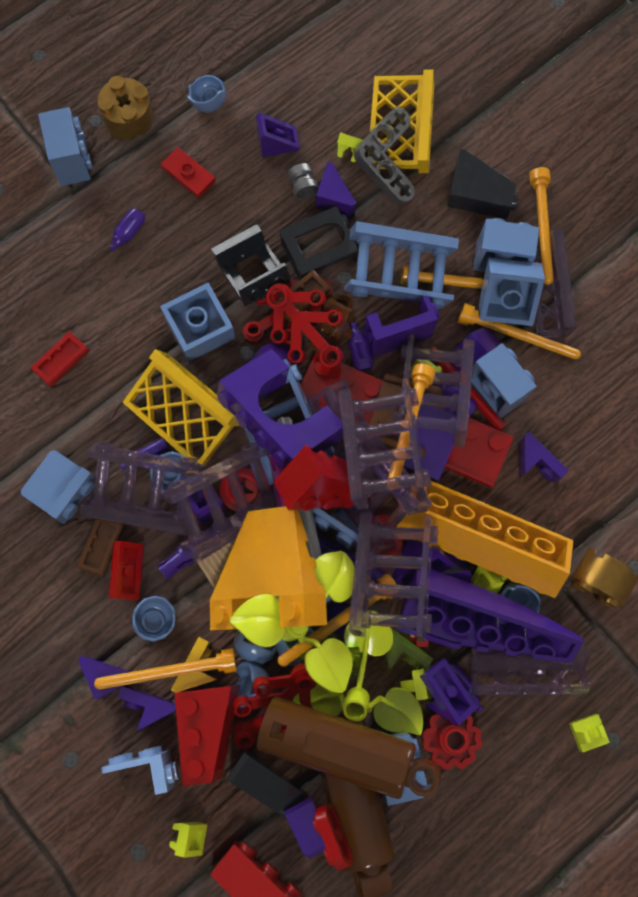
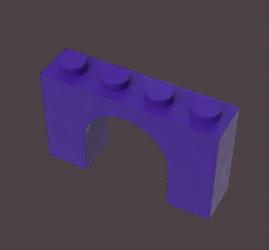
(254, 381)

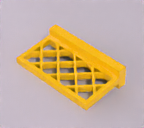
(423, 117)
(190, 387)

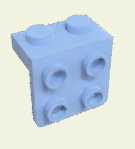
(162, 768)

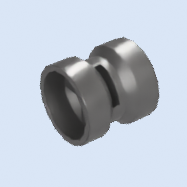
(302, 180)

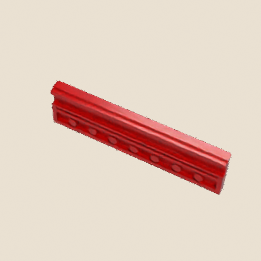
(484, 445)

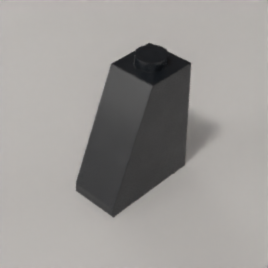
(481, 188)
(265, 783)

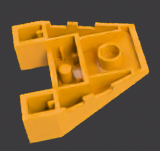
(271, 560)

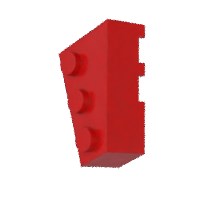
(314, 482)
(204, 731)
(247, 876)

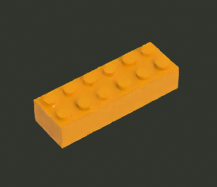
(496, 540)

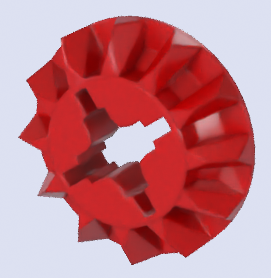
(251, 485)

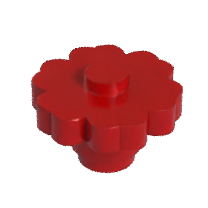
(451, 743)

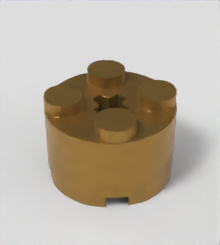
(125, 108)
(605, 577)

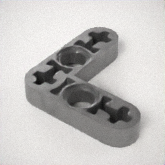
(377, 152)

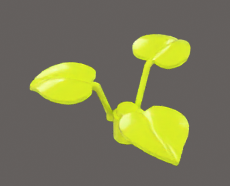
(329, 662)
(394, 712)

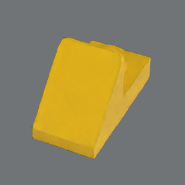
(188, 681)

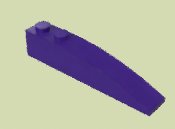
(485, 620)

